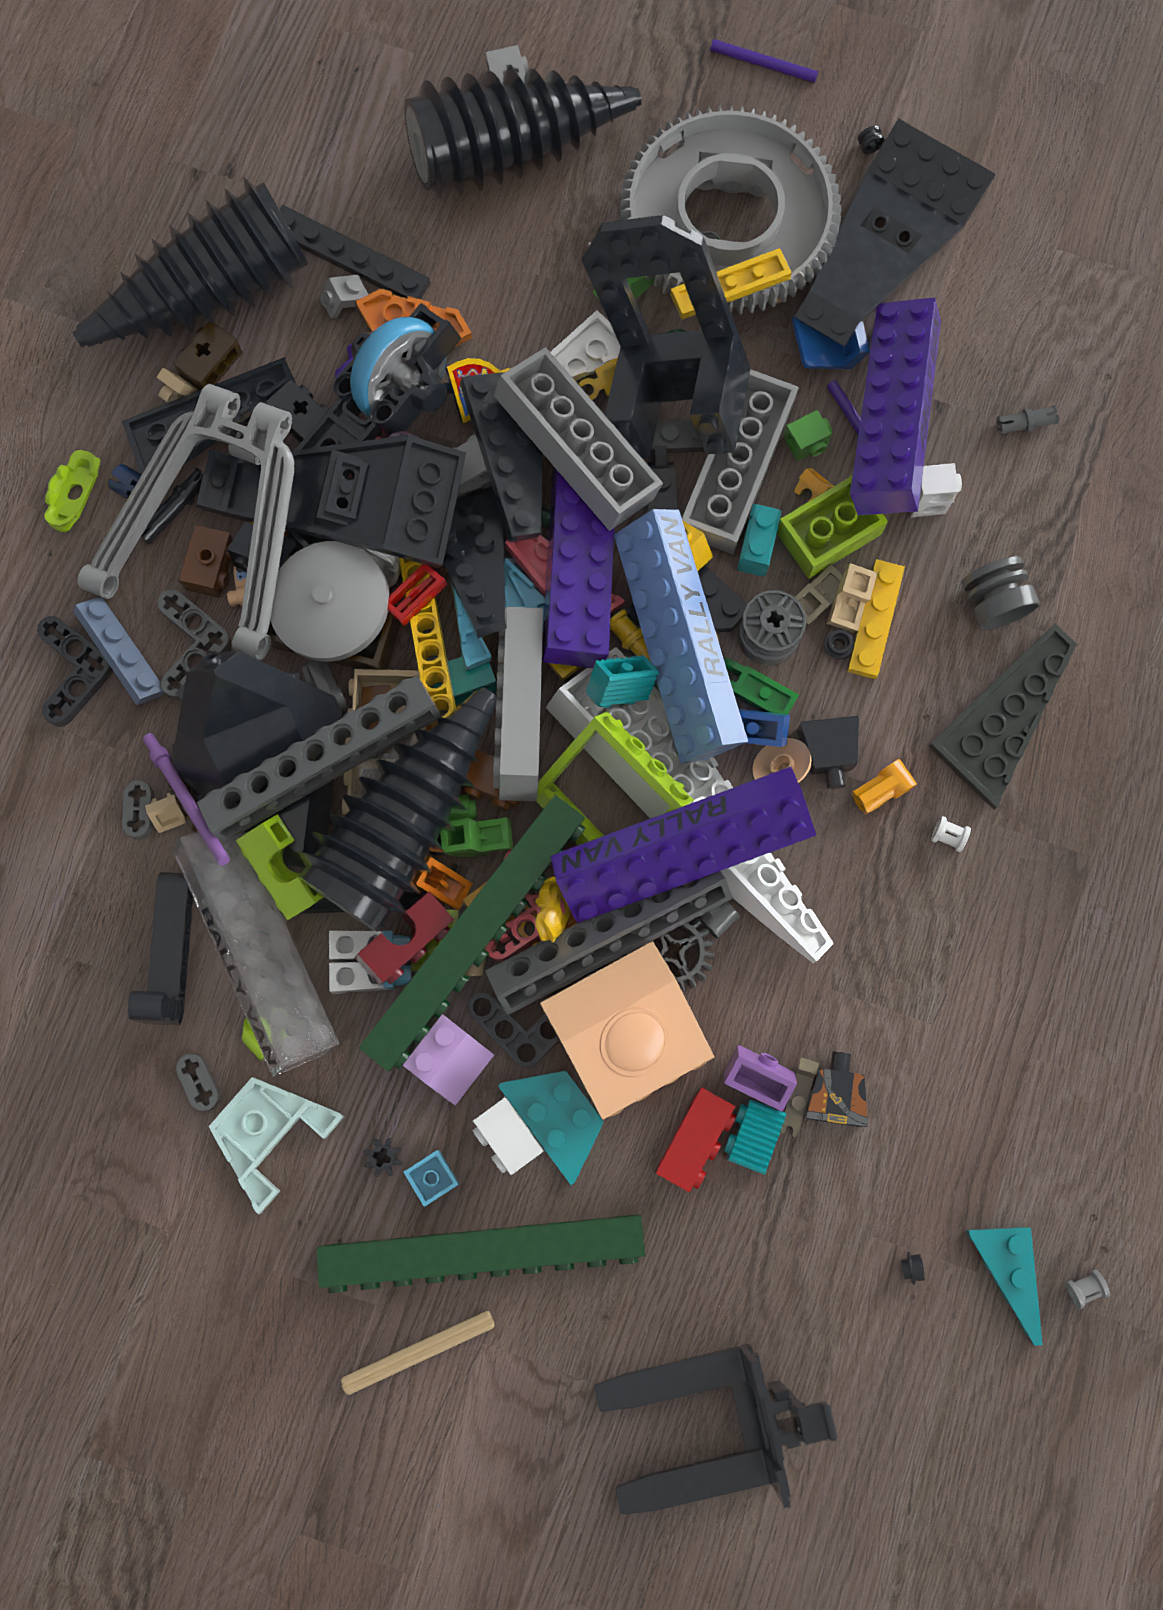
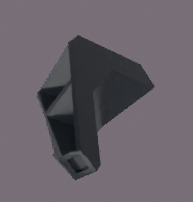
(239, 716)

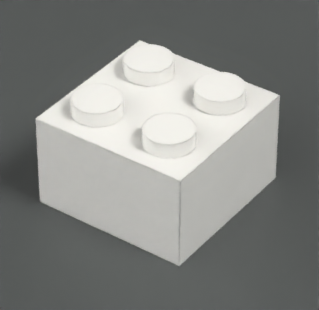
(507, 1136)

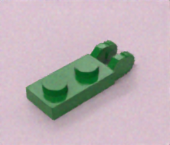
(760, 690)

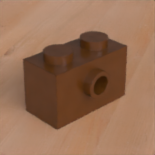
(207, 562)

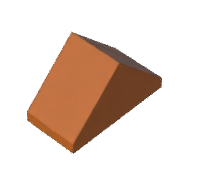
(443, 884)

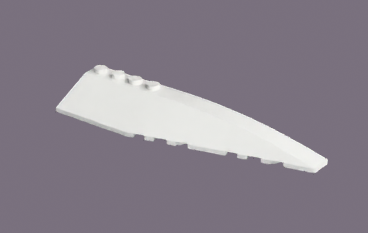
(755, 883)

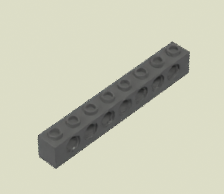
(309, 774)
(601, 940)

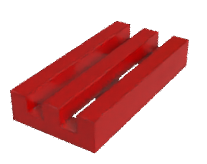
(418, 597)

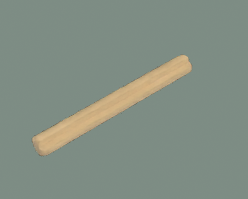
(417, 1352)

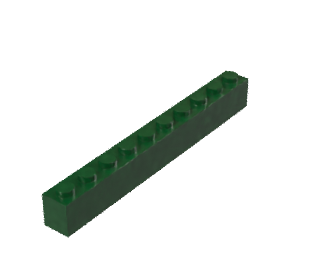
(471, 934)
(480, 1251)

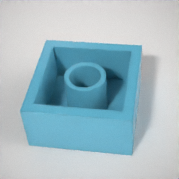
(431, 1178)

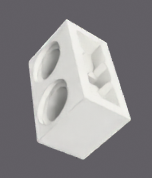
(938, 489)

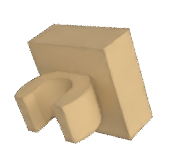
(175, 386)
(166, 813)

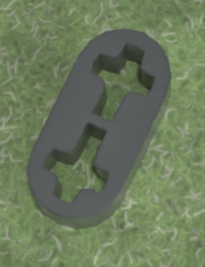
(131, 808)
(191, 1086)

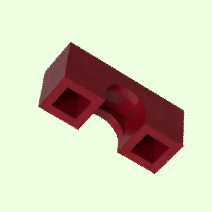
(427, 922)

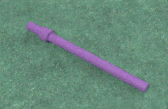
(162, 760)

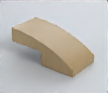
(851, 597)

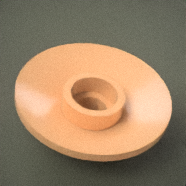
(774, 759)

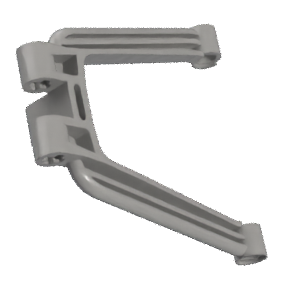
(257, 443)

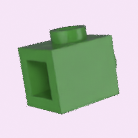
(808, 435)

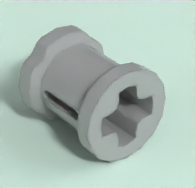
(1087, 1289)

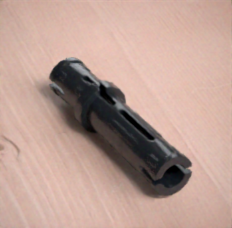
(173, 505)

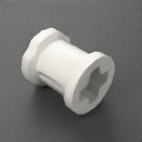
(958, 842)

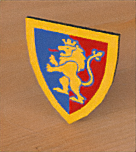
(463, 368)

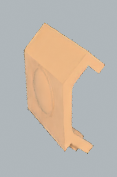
(628, 1030)

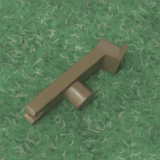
(798, 1100)

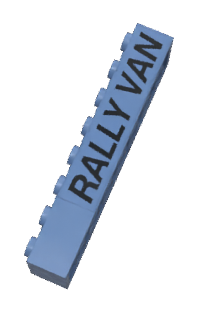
(680, 636)

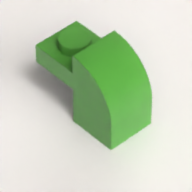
(477, 838)

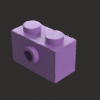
(760, 1077)

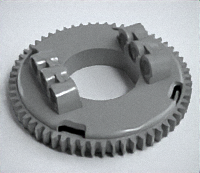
(737, 155)

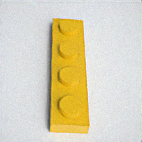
(740, 280)
(876, 621)

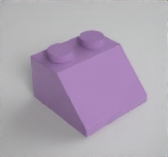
(448, 1060)

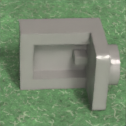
(341, 293)

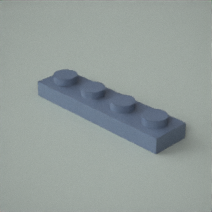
(118, 650)

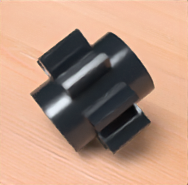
(391, 1152)

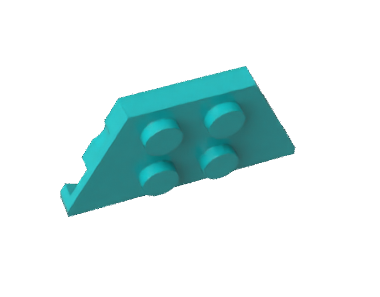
(557, 1118)

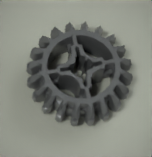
(680, 965)

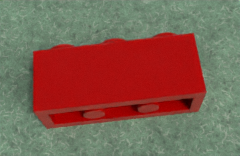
(696, 1140)

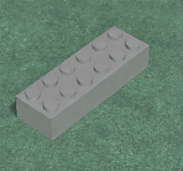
(577, 438)
(732, 480)
(518, 705)

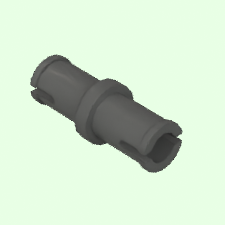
(1028, 419)

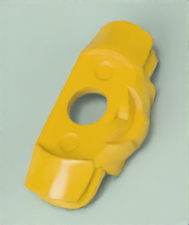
(551, 920)

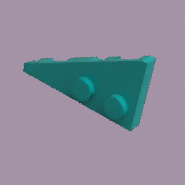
(1011, 1262)

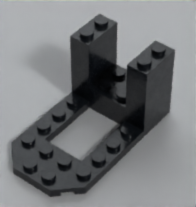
(674, 366)

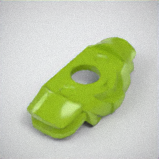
(80, 471)

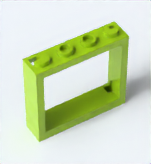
(632, 751)

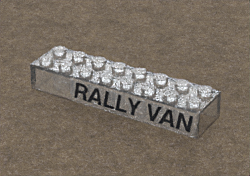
(257, 955)

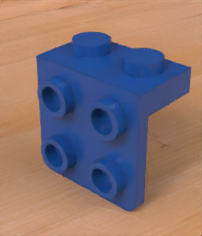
(822, 353)

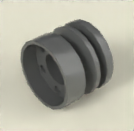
(1000, 591)
(760, 639)

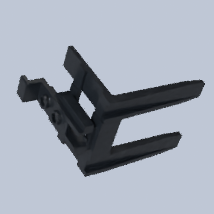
(756, 1410)

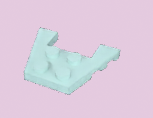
(256, 1124)

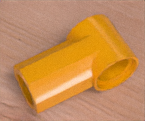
(890, 783)

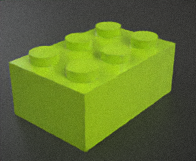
(828, 529)

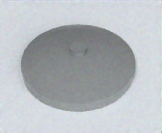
(329, 601)

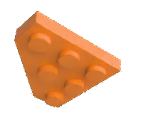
(383, 306)

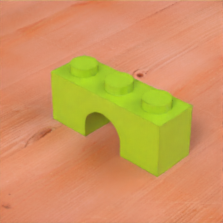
(264, 851)

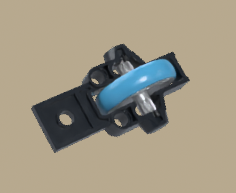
(414, 365)

